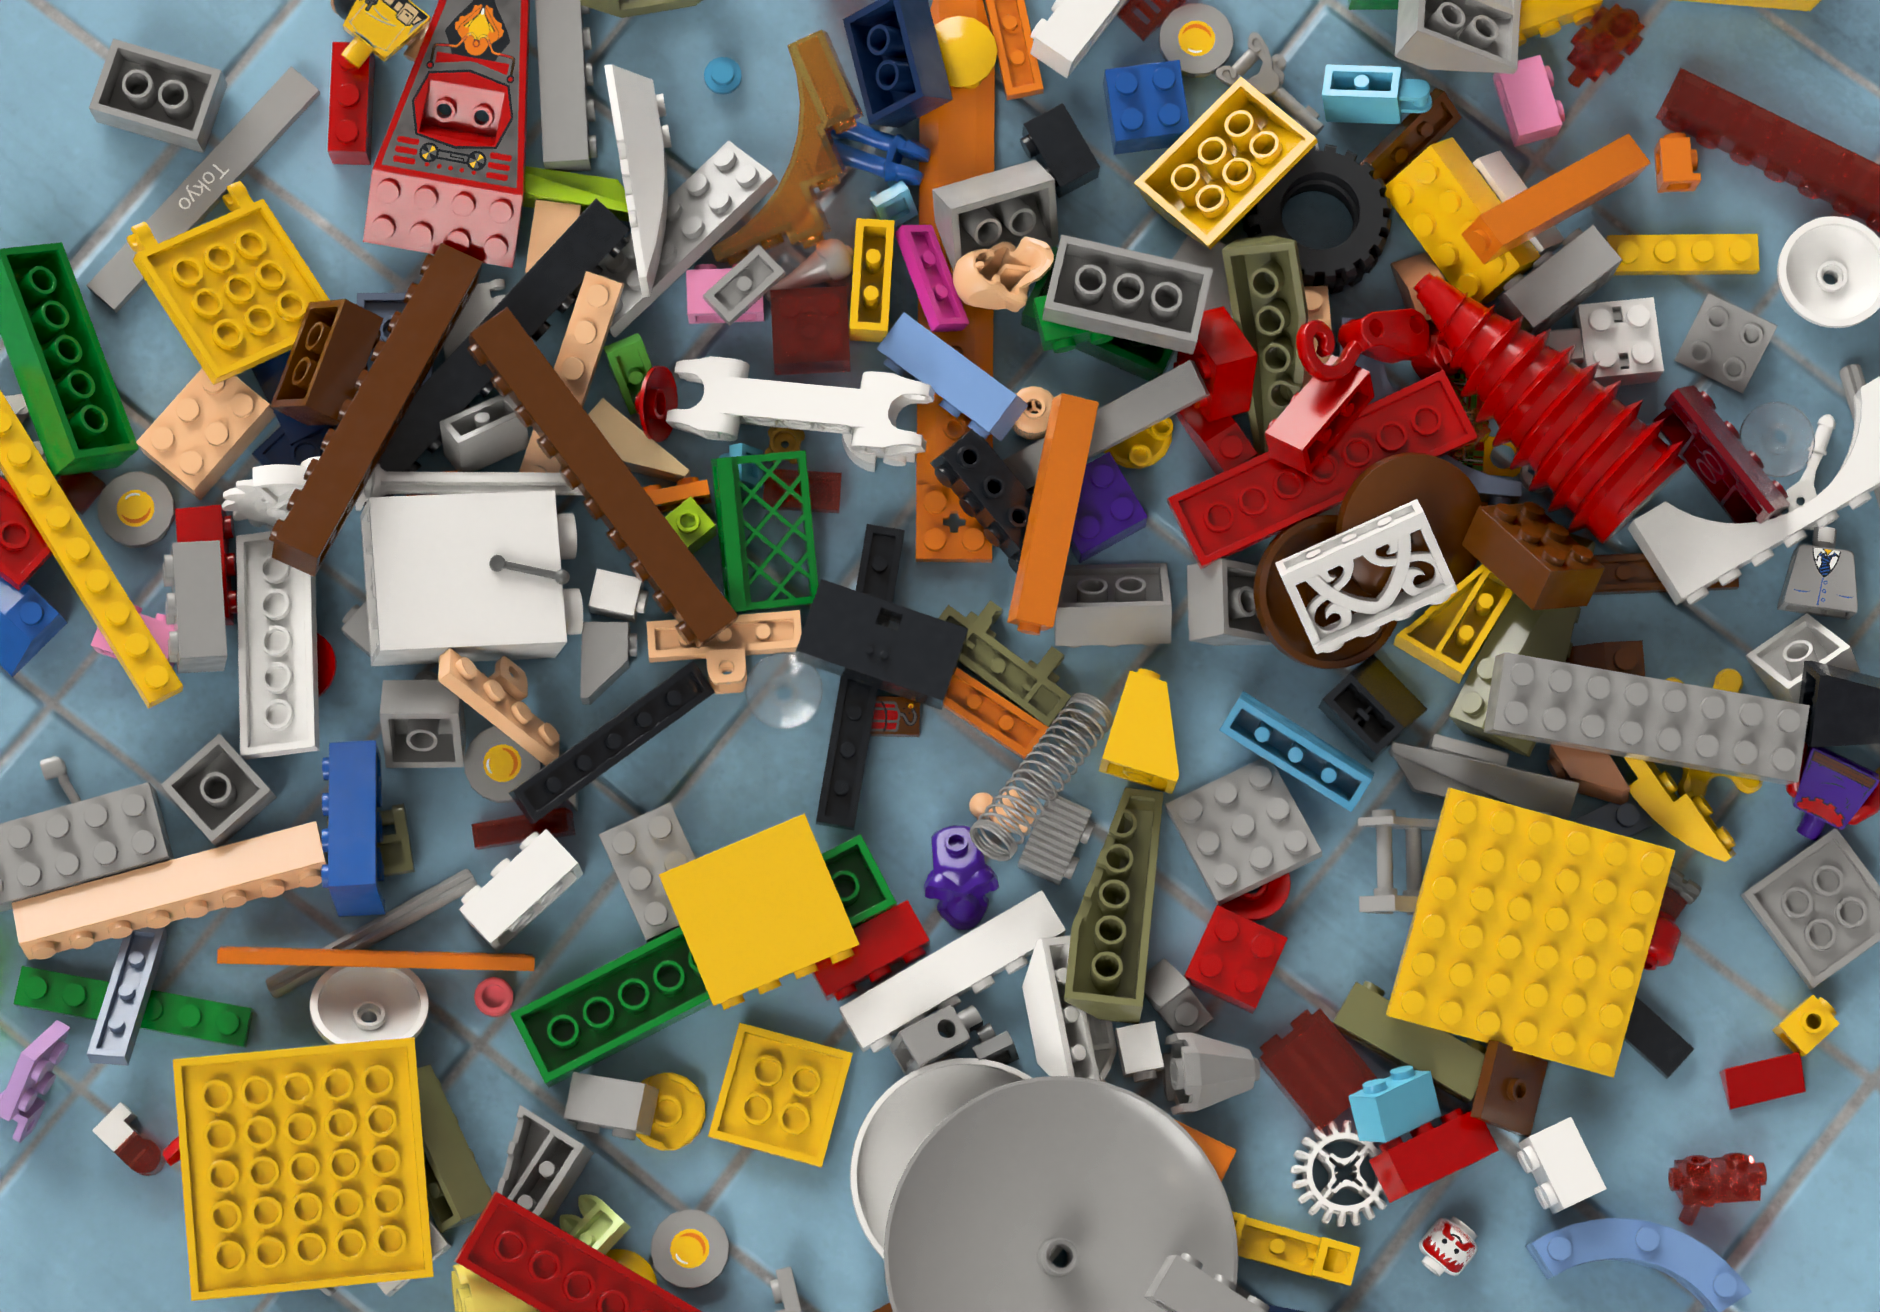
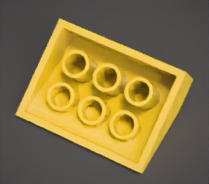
(1224, 164)

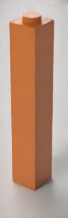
(1555, 199)
(1052, 513)

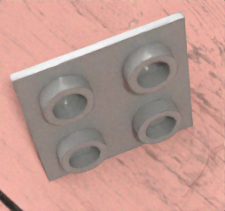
(1725, 342)

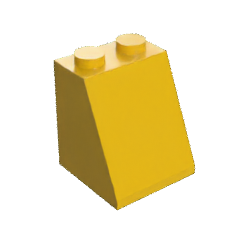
(1143, 735)

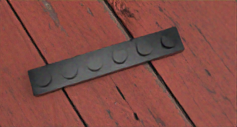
(611, 742)

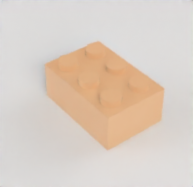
(205, 431)

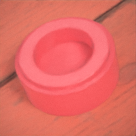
(494, 997)

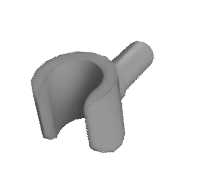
(55, 767)

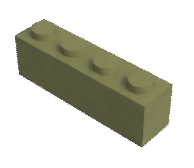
(1452, 1063)
(452, 1176)

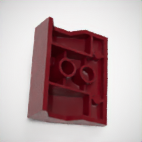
(1720, 459)

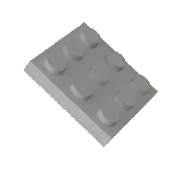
(1243, 830)
(1819, 908)

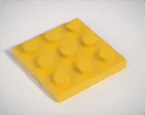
(780, 1095)

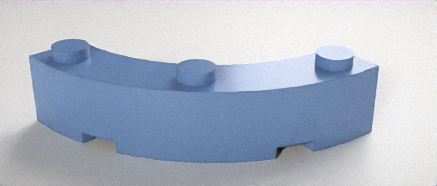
(1644, 1244)

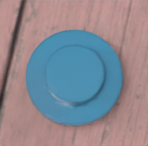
(722, 75)

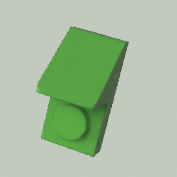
(629, 367)

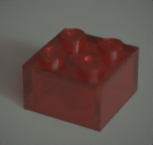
(810, 330)

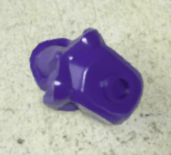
(959, 878)

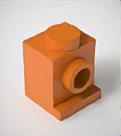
(1676, 164)

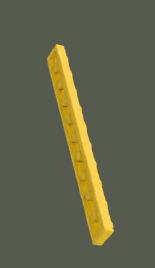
(83, 563)

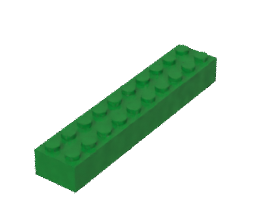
(660, 983)

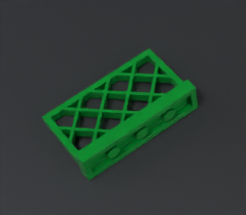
(732, 534)

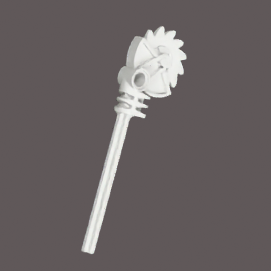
(268, 493)

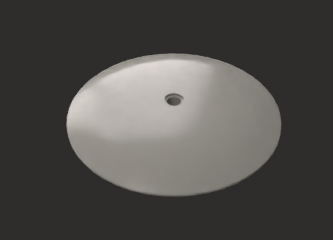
(1046, 1170)

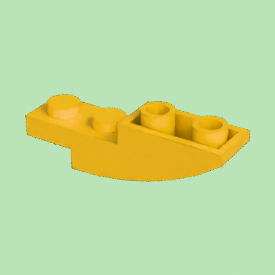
(1682, 817)

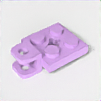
(31, 1077)

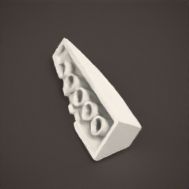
(642, 164)

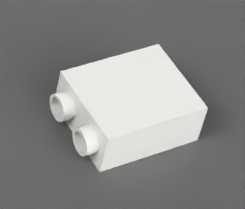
(435, 585)

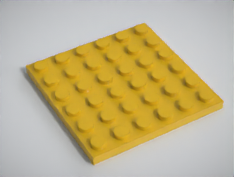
(1530, 932)
(302, 1168)

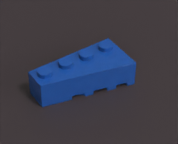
(353, 828)

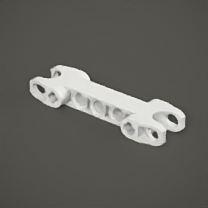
(864, 412)

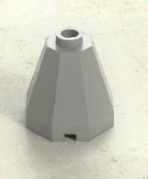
(1205, 1071)

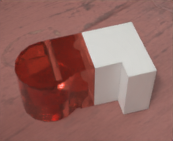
(138, 1153)

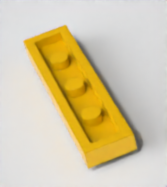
(1686, 254)

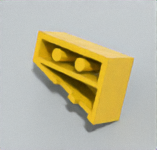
(1455, 630)

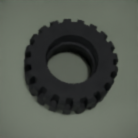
(1359, 193)

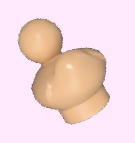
(981, 800)

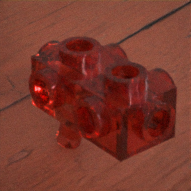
(1604, 44)
(1715, 1180)

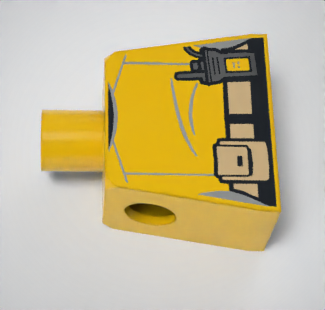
(381, 28)

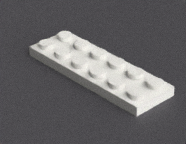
(275, 653)

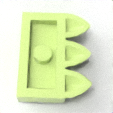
(599, 1226)

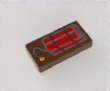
(896, 717)

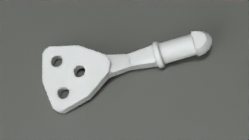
(1805, 487)

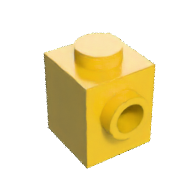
(1807, 1025)

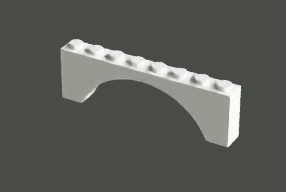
(1699, 552)

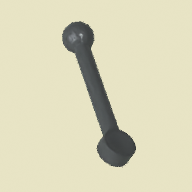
(498, 563)

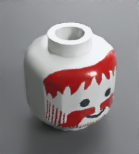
(1448, 1246)

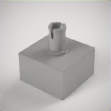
(422, 723)

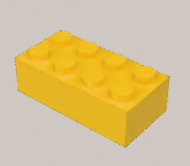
(1438, 202)

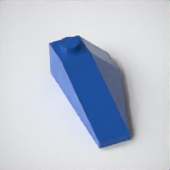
(25, 625)

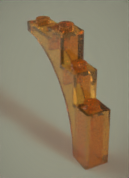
(825, 106)

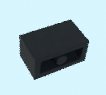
(1060, 149)

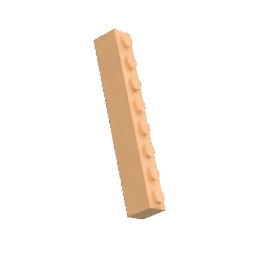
(170, 891)

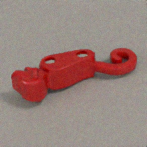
(1379, 335)

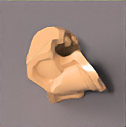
(1002, 274)

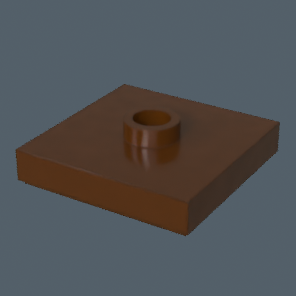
(1509, 1089)

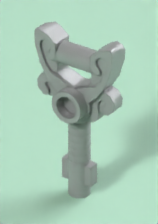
(1269, 81)

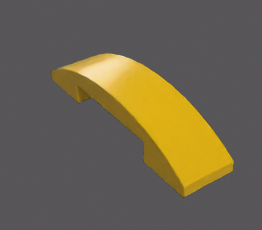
(1295, 1250)

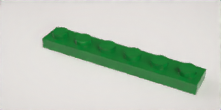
(164, 1011)

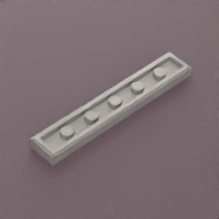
(1124, 417)

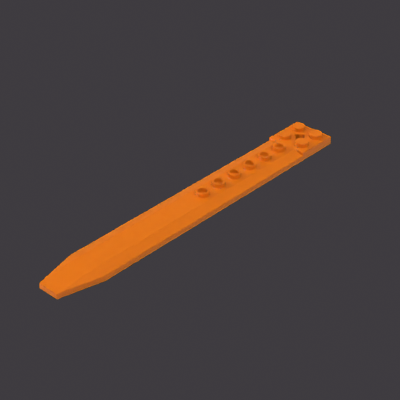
(961, 149)

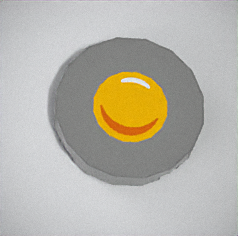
(1196, 37)
(136, 509)
(497, 765)
(690, 1249)

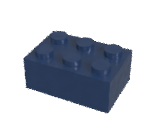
(897, 61)

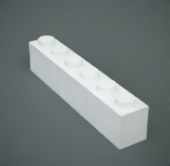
(951, 972)

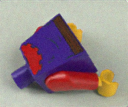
(1833, 791)

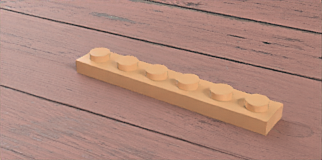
(579, 353)

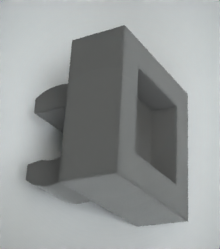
(993, 1047)

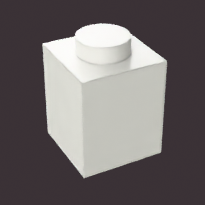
(617, 596)
(1139, 1051)

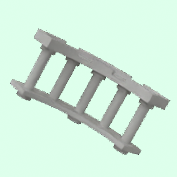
(1385, 896)

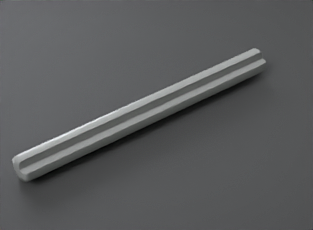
(378, 929)

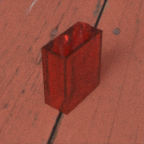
(1315, 1068)

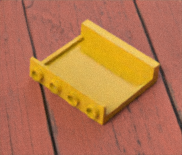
(759, 911)

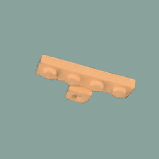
(728, 650)
(500, 701)

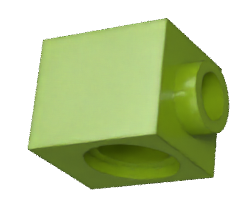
(692, 525)

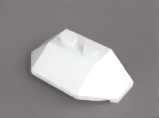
(1063, 1035)

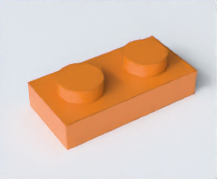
(671, 497)

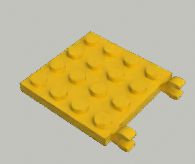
(230, 285)

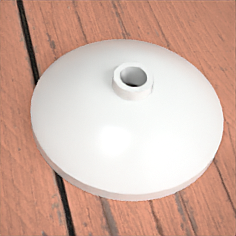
(1834, 248)
(353, 995)

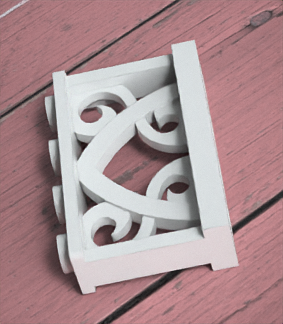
(1371, 613)

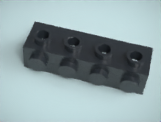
(987, 492)

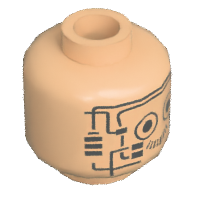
(1034, 425)

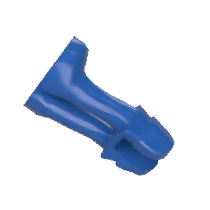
(895, 146)

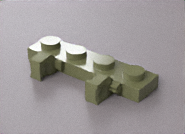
(1023, 683)

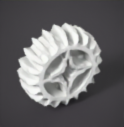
(1329, 1161)

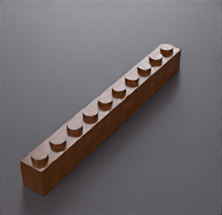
(376, 410)
(602, 478)

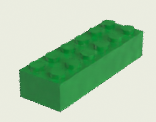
(60, 363)

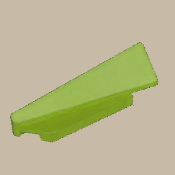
(574, 189)

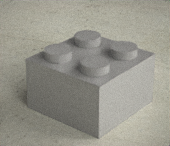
(218, 791)

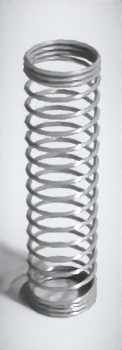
(998, 830)

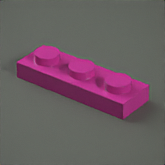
(931, 278)

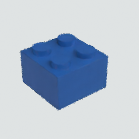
(1145, 106)

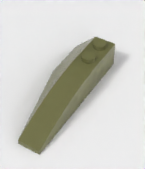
(1269, 310)
(1521, 632)
(1115, 915)

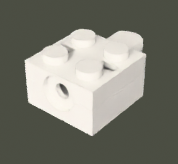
(1618, 336)

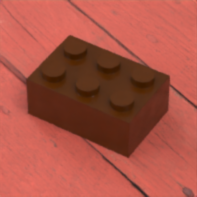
(326, 361)
(1533, 555)

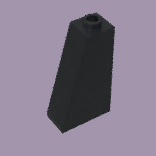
(1841, 704)

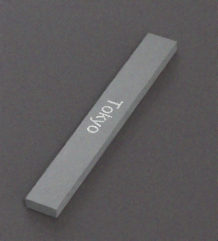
(209, 180)

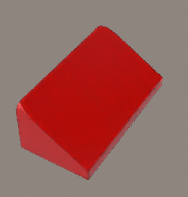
(1763, 1080)

